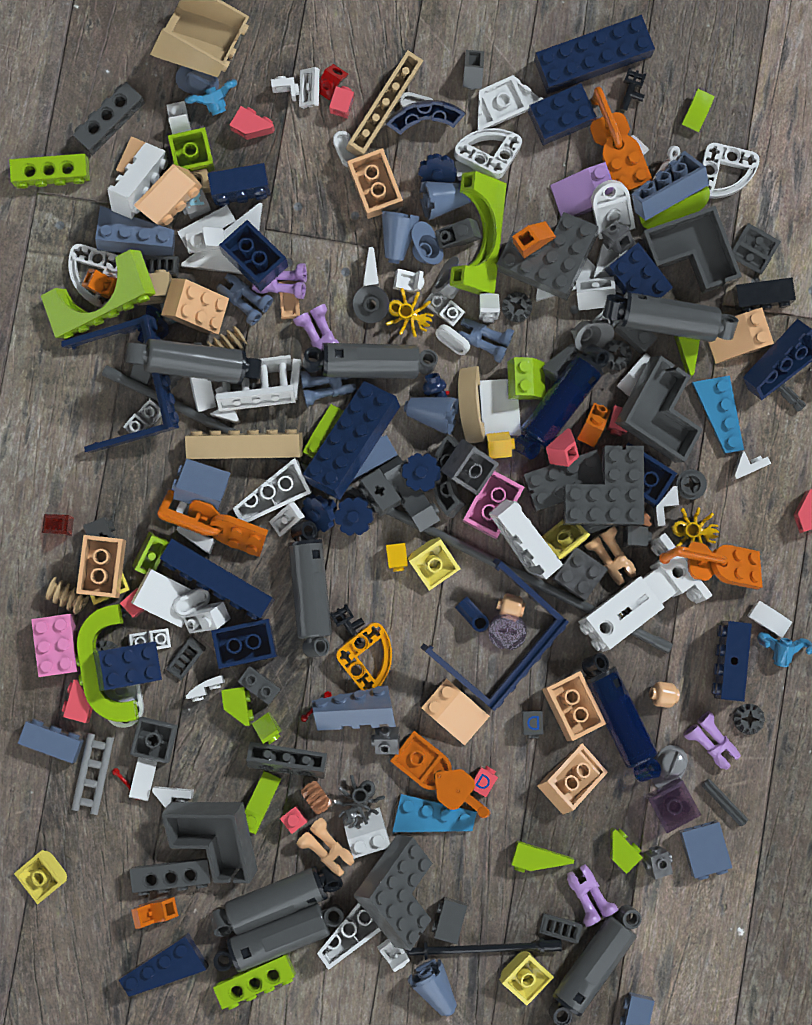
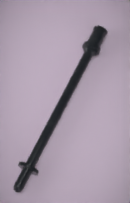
(540, 946)

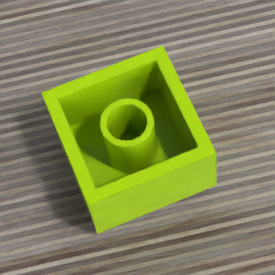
(191, 150)

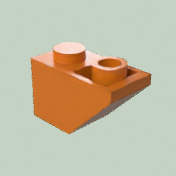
(533, 238)
(594, 424)

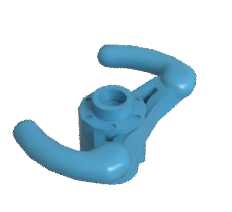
(213, 98)
(783, 648)

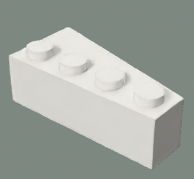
(137, 179)
(276, 492)
(525, 540)
(350, 935)

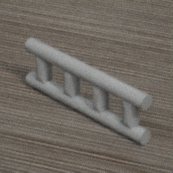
(97, 784)

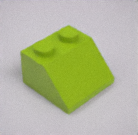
(526, 378)

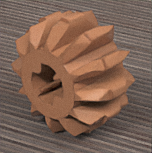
(316, 797)

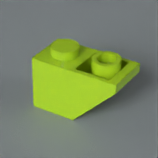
(236, 704)
(267, 728)
(623, 853)

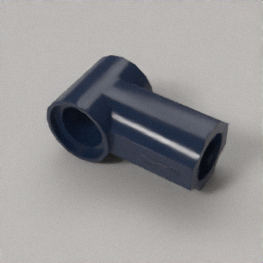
(471, 613)

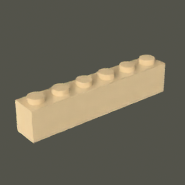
(384, 104)
(244, 444)

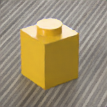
(500, 445)
(397, 557)

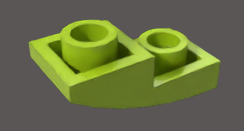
(698, 110)

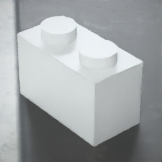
(593, 292)

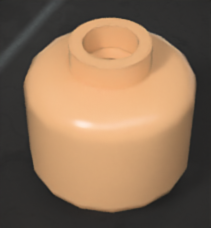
(511, 605)
(664, 694)

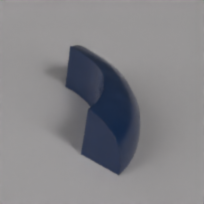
(424, 110)

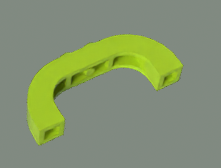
(88, 678)

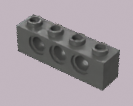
(108, 128)
(286, 760)
(140, 873)

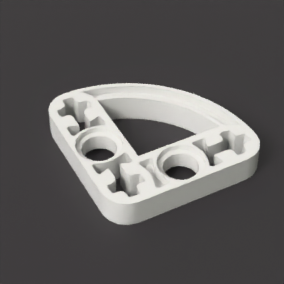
(721, 158)
(495, 162)
(73, 269)

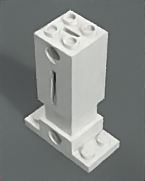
(642, 599)

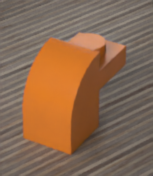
(99, 283)
(154, 912)

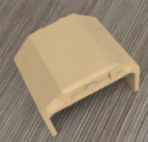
(201, 35)

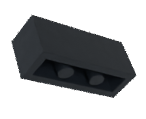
(764, 294)

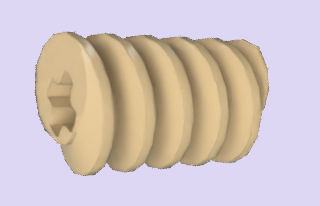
(230, 341)
(65, 596)

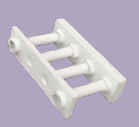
(265, 395)

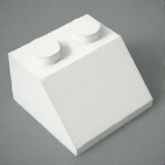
(367, 838)

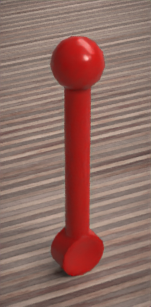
(304, 717)
(116, 772)

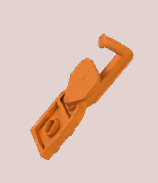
(612, 132)
(209, 522)
(728, 563)
(422, 761)

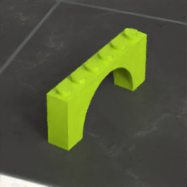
(489, 198)
(131, 288)

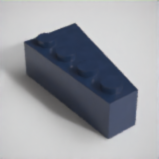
(781, 361)
(170, 964)

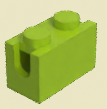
(150, 553)

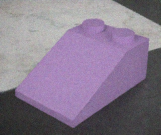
(575, 192)

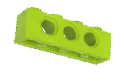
(21, 166)
(230, 1000)

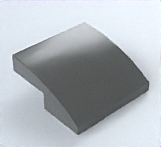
(755, 248)

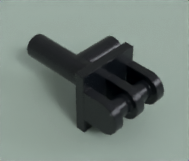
(631, 93)
(345, 620)

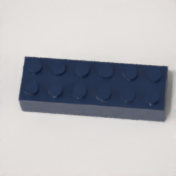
(594, 54)
(351, 440)
(216, 578)

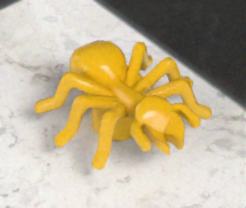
(406, 312)
(693, 530)

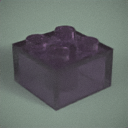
(673, 805)

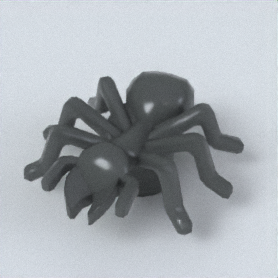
(361, 797)

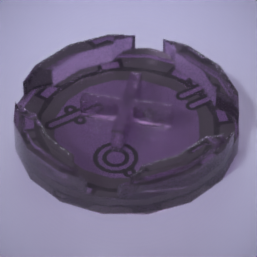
(507, 631)

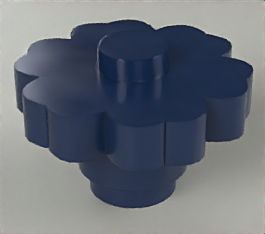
(437, 169)
(421, 472)
(319, 511)
(354, 516)

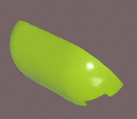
(683, 208)

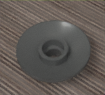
(362, 304)

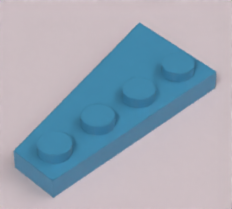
(719, 404)
(430, 816)

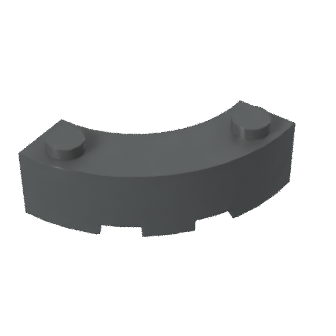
(446, 488)
(414, 502)

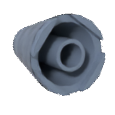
(441, 198)
(397, 234)
(434, 412)
(434, 986)

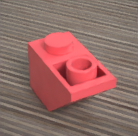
(250, 125)
(563, 449)
(803, 513)
(77, 706)

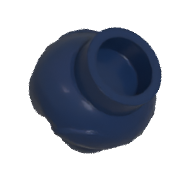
(434, 385)

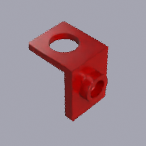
(330, 80)

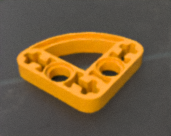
(355, 652)

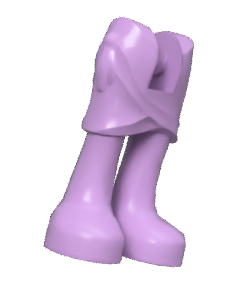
(297, 289)
(319, 316)
(695, 733)
(581, 890)

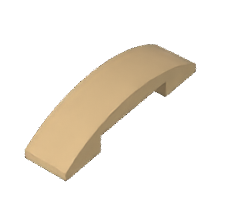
(469, 405)

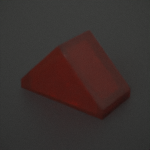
(58, 524)

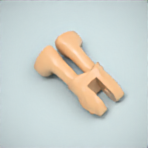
(620, 558)
(307, 840)

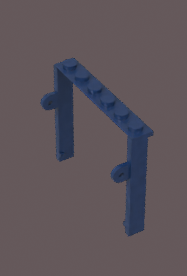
(161, 381)
(529, 659)

